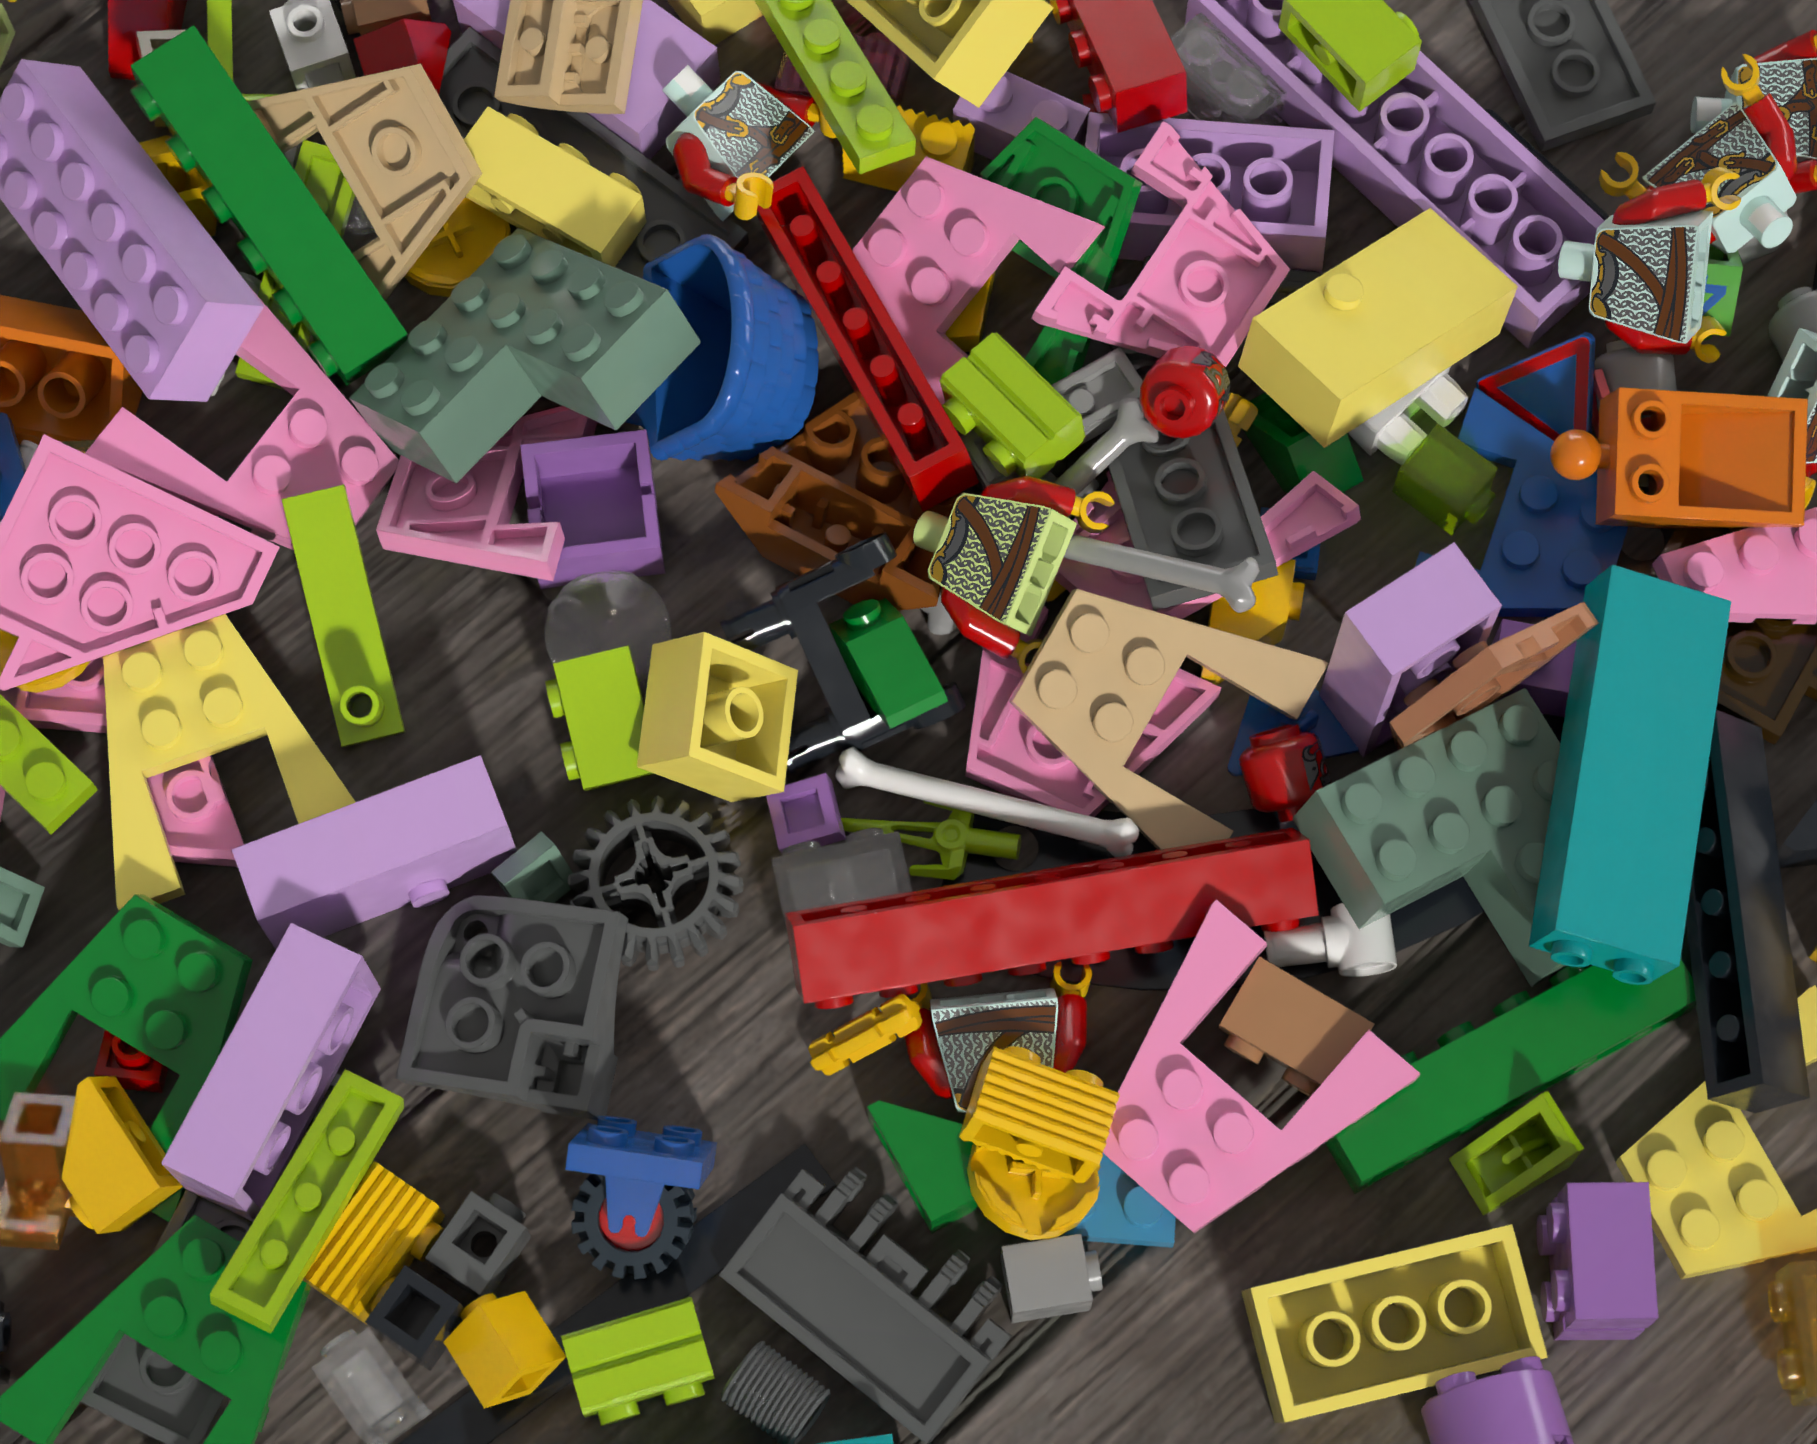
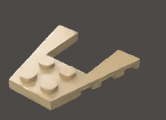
(1104, 679)

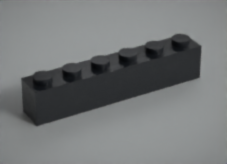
(1742, 933)

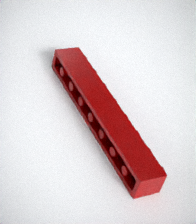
(1047, 917)

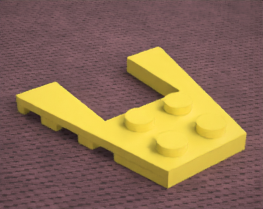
(178, 705)
(1715, 1187)

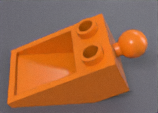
(1706, 457)

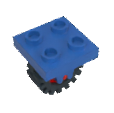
(639, 1192)

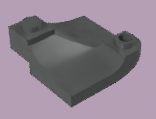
(518, 1008)

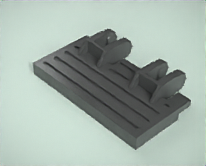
(862, 1308)

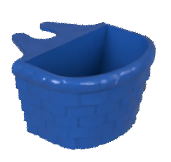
(754, 365)

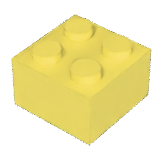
(717, 717)

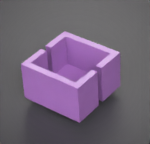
(602, 498)
(1599, 1261)

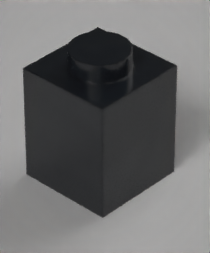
(416, 1317)

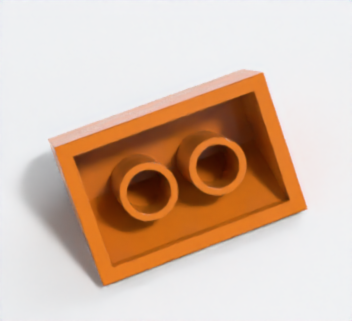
(58, 373)

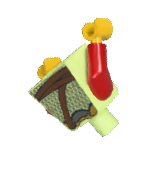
(1002, 557)

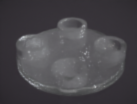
(607, 613)

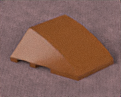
(830, 493)

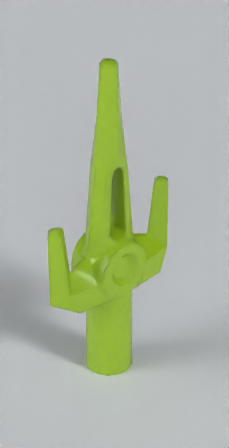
(950, 838)

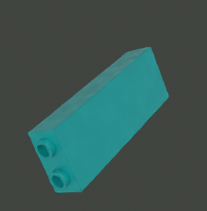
(1631, 777)

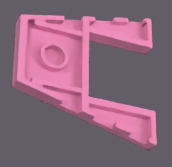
(308, 447)
(1293, 525)
(1192, 1133)

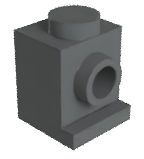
(454, 1249)

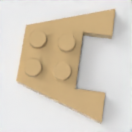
(393, 151)

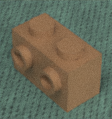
(1291, 1026)

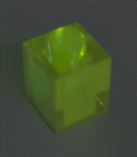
(1446, 481)

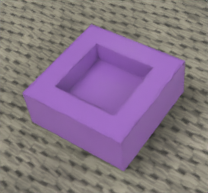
(806, 813)

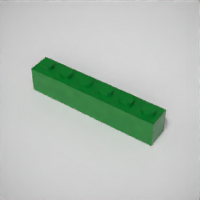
(268, 205)
(1507, 1063)

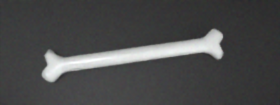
(1111, 834)

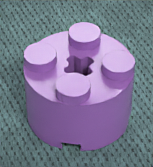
(1498, 1409)

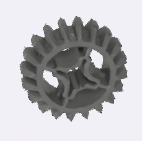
(677, 873)

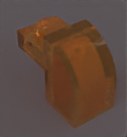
(33, 1157)

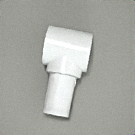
(1338, 943)

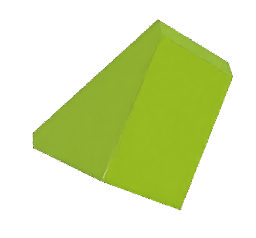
(1517, 1154)

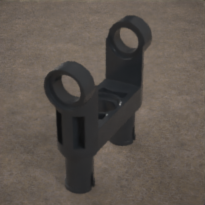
(797, 613)

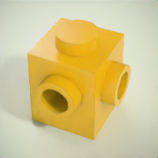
(503, 1347)

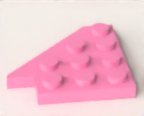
(110, 564)

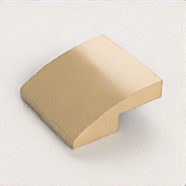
(569, 54)

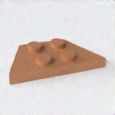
(1487, 674)

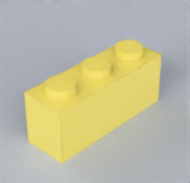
(552, 189)

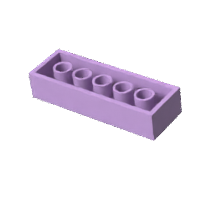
(119, 234)

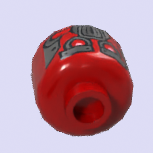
(1184, 391)
(1283, 769)

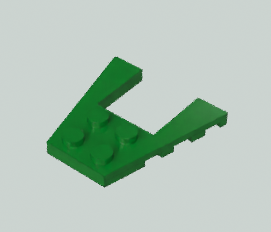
(1075, 179)
(150, 985)
(170, 1313)

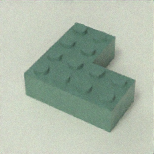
(519, 331)
(1444, 810)

